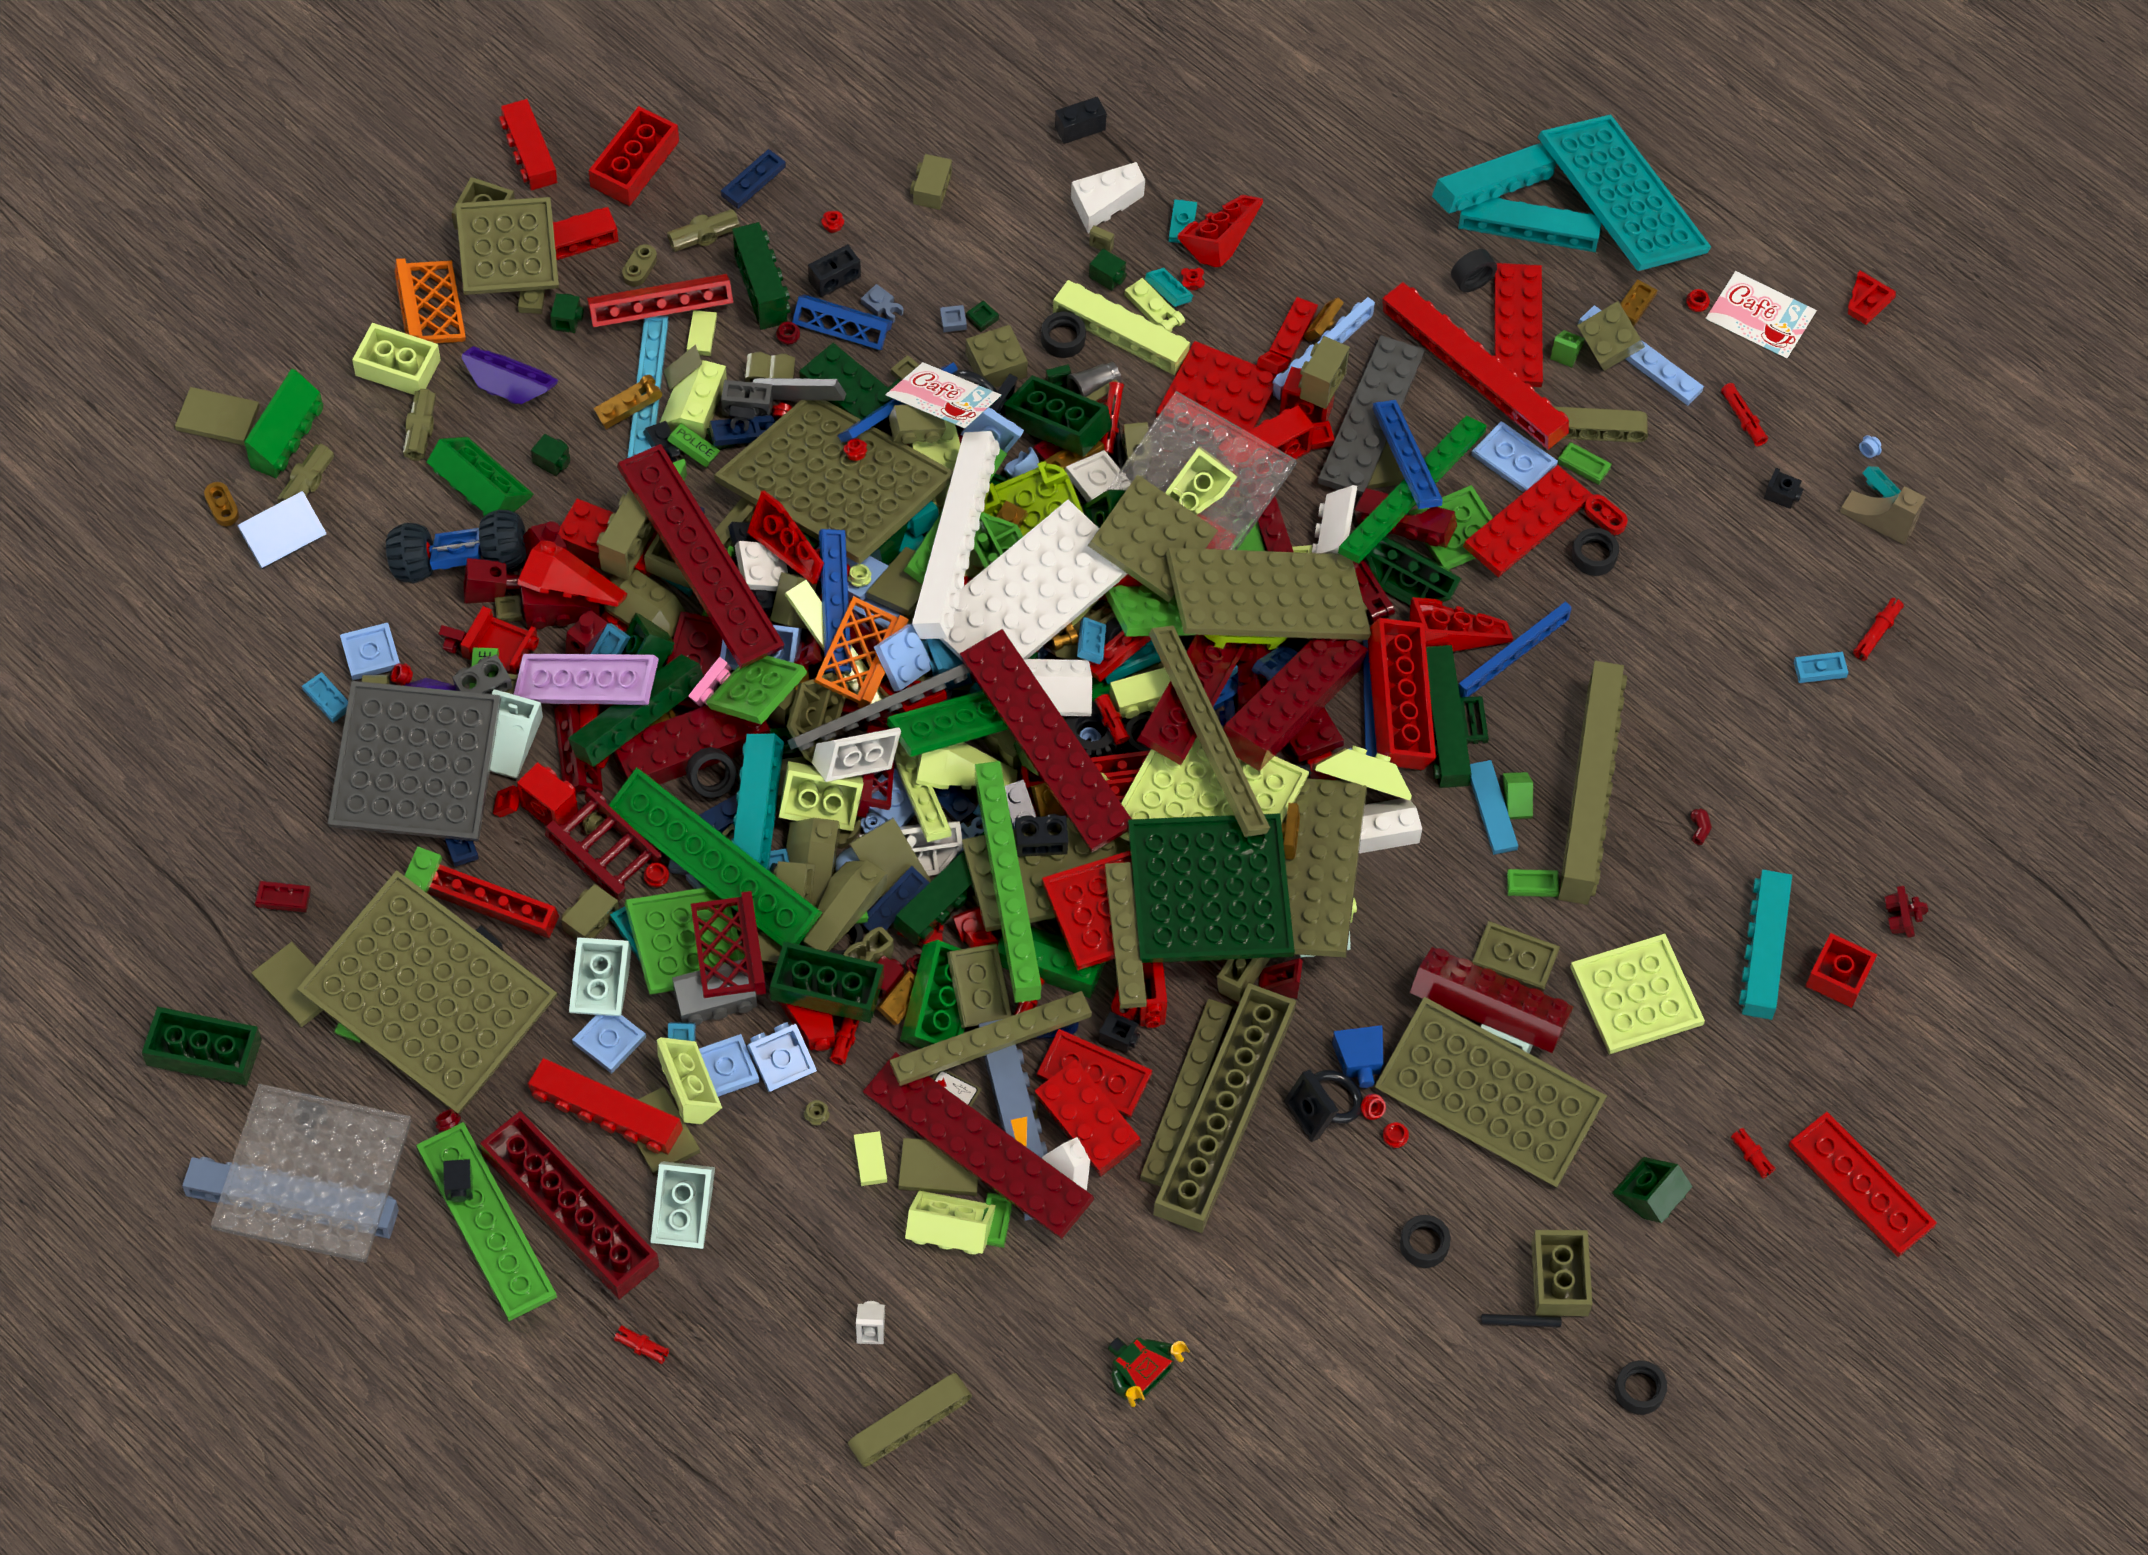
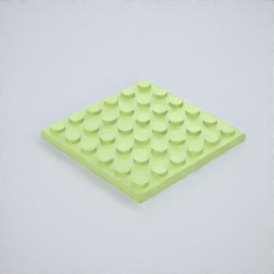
(1193, 789)

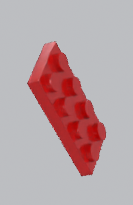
(1116, 1076)

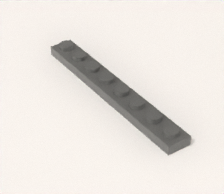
(872, 710)

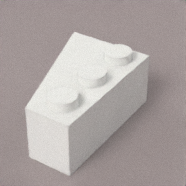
(1106, 193)

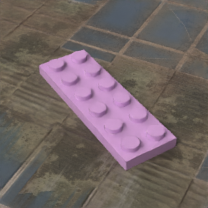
(586, 678)

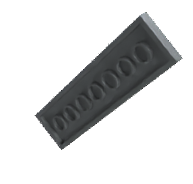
(1360, 435)

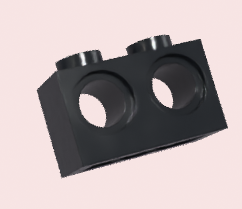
(834, 270)
(1041, 842)

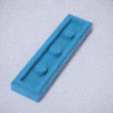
(1492, 808)

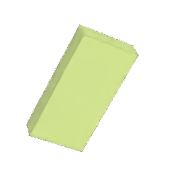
(702, 331)
(870, 1158)

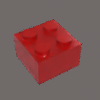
(1291, 398)
(547, 795)
(1841, 970)

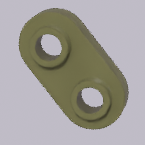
(641, 263)

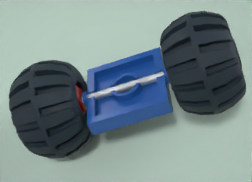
(415, 556)

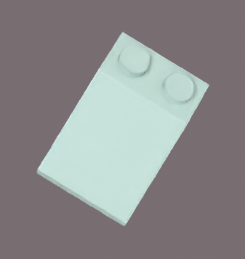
(600, 976)
(682, 1204)

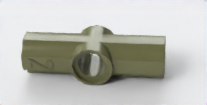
(703, 230)
(419, 424)
(308, 475)

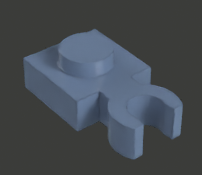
(880, 302)

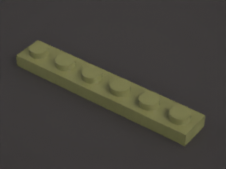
(1125, 935)

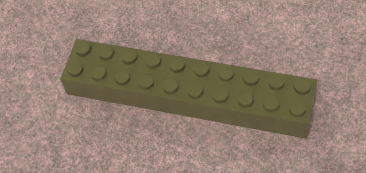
(1593, 783)
(1224, 1108)

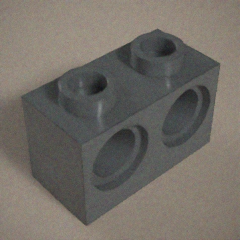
(747, 395)
(478, 675)

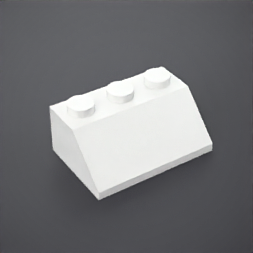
(1336, 520)
(1066, 684)
(856, 754)
(1390, 825)

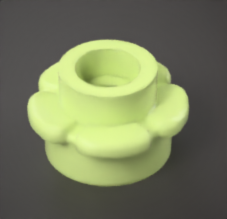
(859, 575)

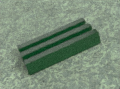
(1475, 738)

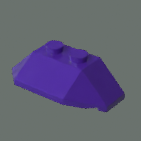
(506, 376)

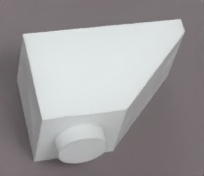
(1071, 1161)
(870, 1323)

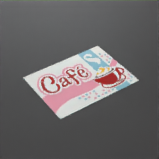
(1761, 314)
(943, 395)

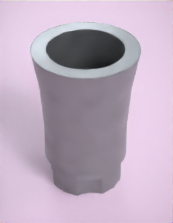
(1092, 379)

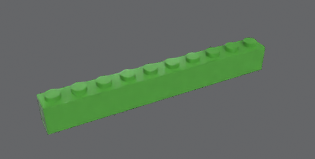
(1007, 882)

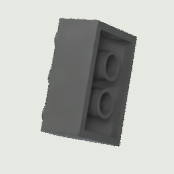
(696, 1009)

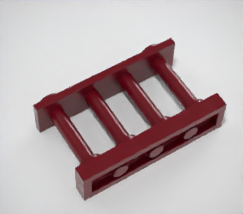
(596, 868)

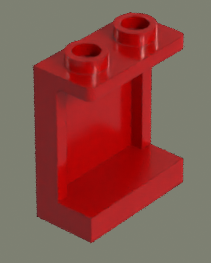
(495, 633)
(1155, 1011)

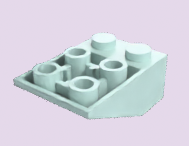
(515, 732)

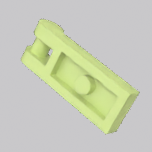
(1153, 305)

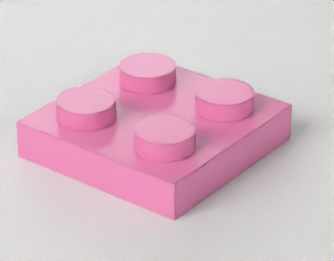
(713, 678)

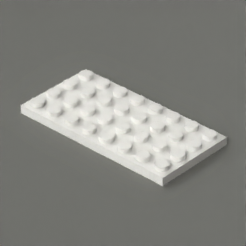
(1035, 585)

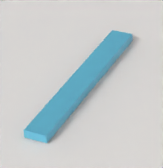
(650, 363)

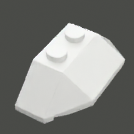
(934, 854)

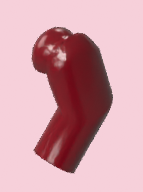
(1704, 825)

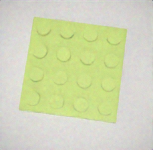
(1637, 994)

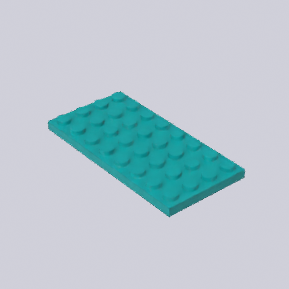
(1624, 192)

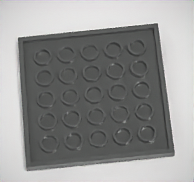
(414, 761)

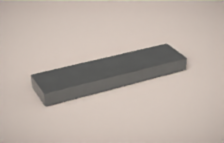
(804, 389)

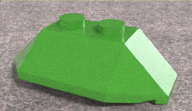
(994, 538)

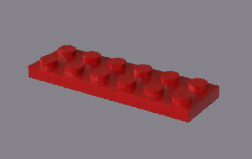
(1519, 320)
(1527, 521)
(1862, 1184)

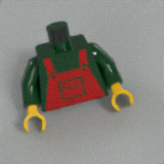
(1142, 1366)

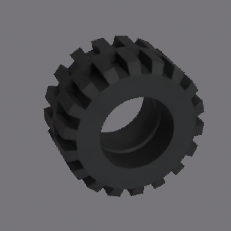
(1101, 747)

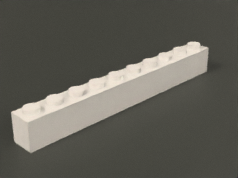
(955, 535)

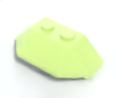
(1365, 770)

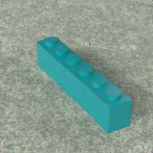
(1494, 178)
(1533, 223)
(758, 795)
(1766, 944)

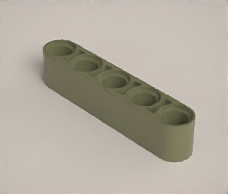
(1606, 424)
(909, 1420)

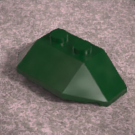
(1409, 573)

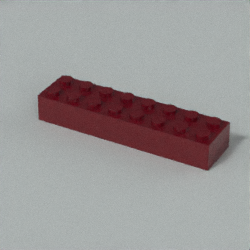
(1292, 698)
(569, 1205)

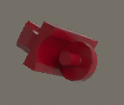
(1904, 922)

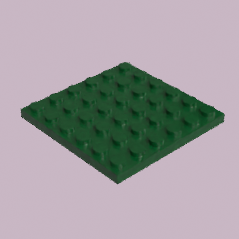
(1209, 889)

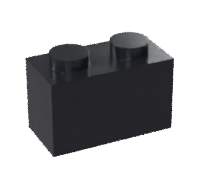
(1080, 120)

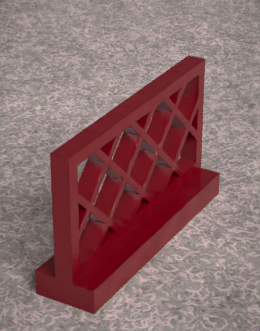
(750, 942)

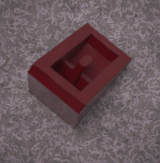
(1282, 978)

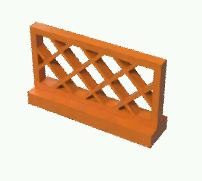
(409, 300)
(876, 672)

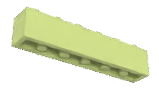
(1123, 327)

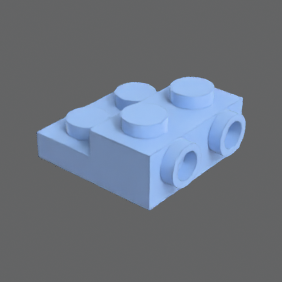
(781, 1056)

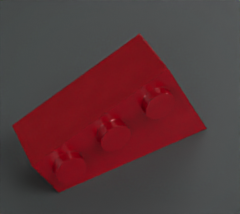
(554, 609)

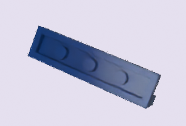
(842, 312)

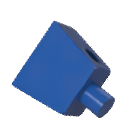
(1360, 1053)

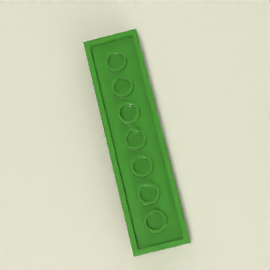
(489, 1226)

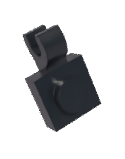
(659, 434)

